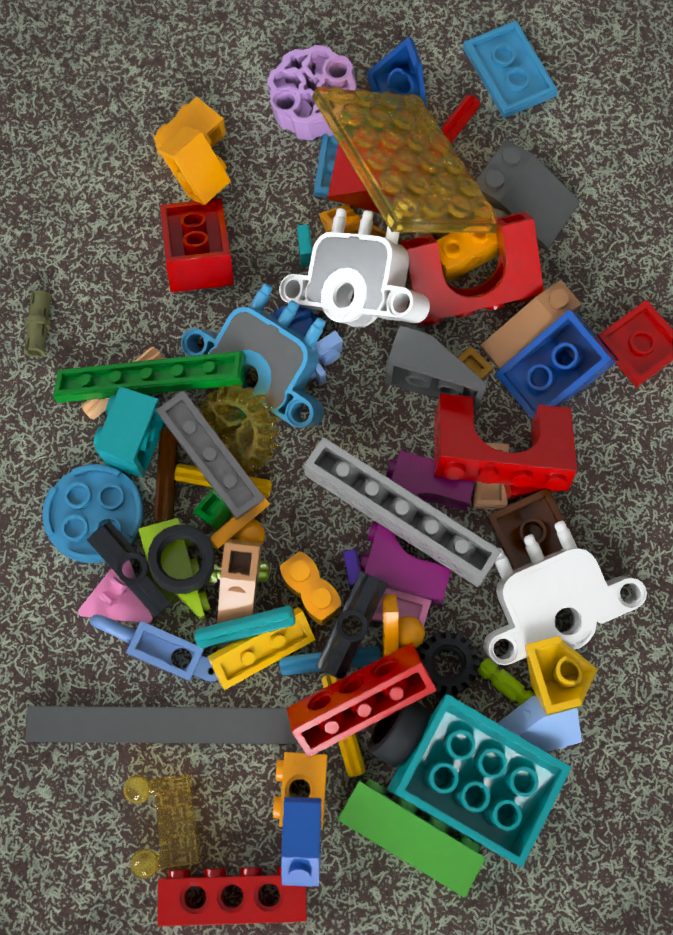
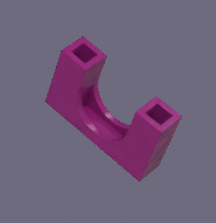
(387, 558)

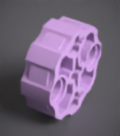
(295, 83)

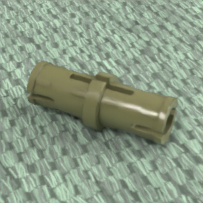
(37, 323)

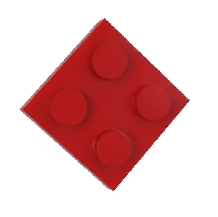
(640, 343)

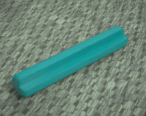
(245, 627)

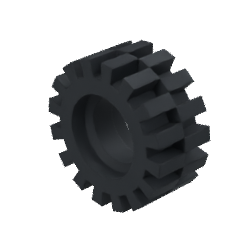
(465, 651)

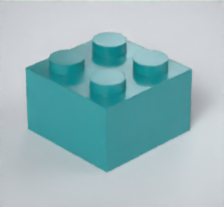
(129, 432)

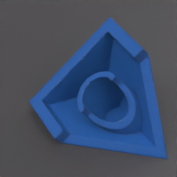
(399, 72)

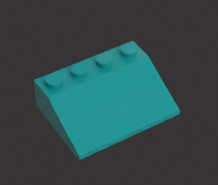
(481, 780)

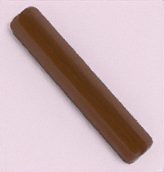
(165, 476)

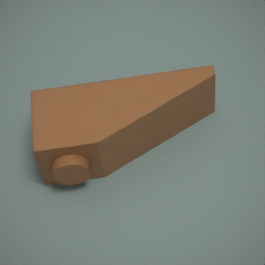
(529, 323)

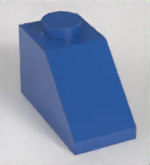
(301, 841)

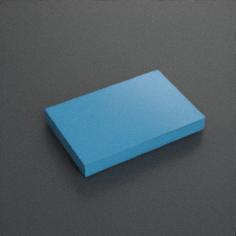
(510, 69)

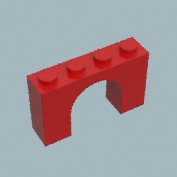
(514, 279)
(464, 456)

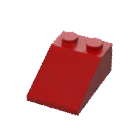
(196, 245)

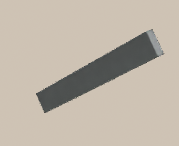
(158, 725)

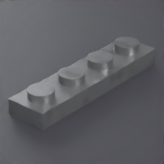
(210, 455)

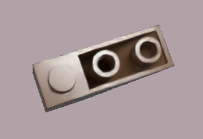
(238, 579)

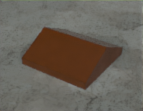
(528, 516)

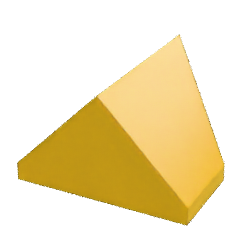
(558, 674)

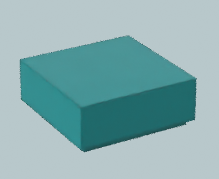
(304, 244)

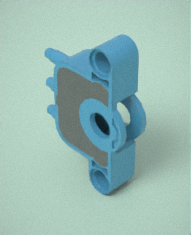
(276, 352)

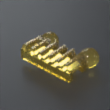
(175, 823)

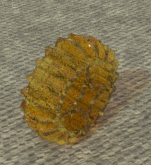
(254, 436)

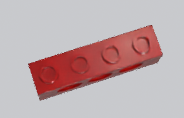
(360, 700)
(176, 909)

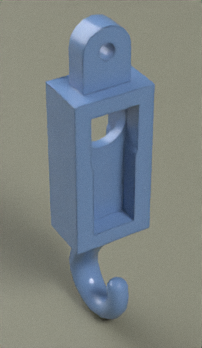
(157, 647)

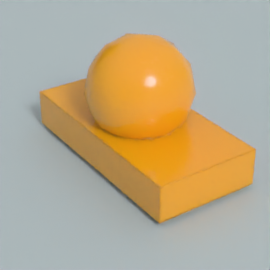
(242, 529)
(398, 630)

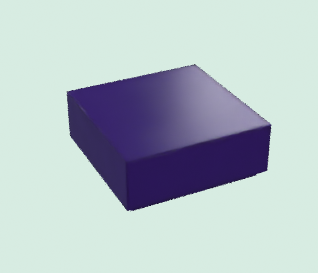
(352, 566)

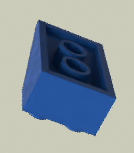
(556, 364)

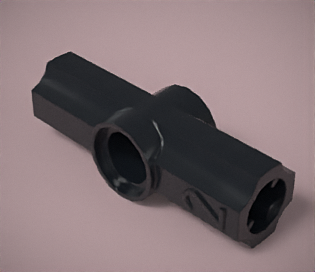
(115, 552)
(343, 646)

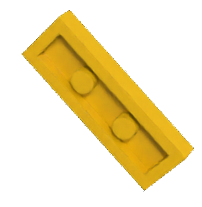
(257, 652)

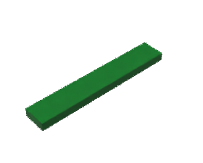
(151, 376)

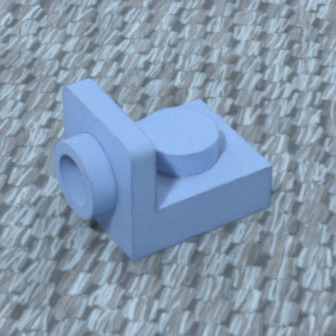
(329, 351)

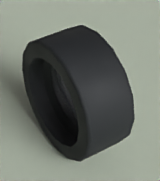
(171, 534)
(399, 734)

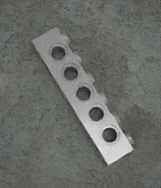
(401, 512)

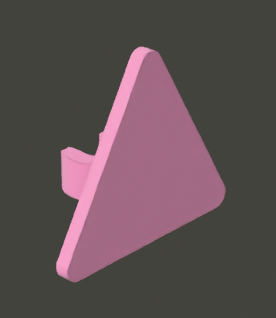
(116, 600)

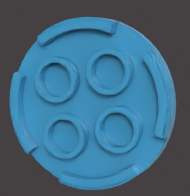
(87, 501)

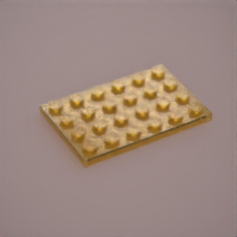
(405, 162)

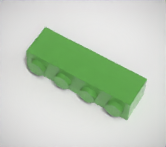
(412, 838)

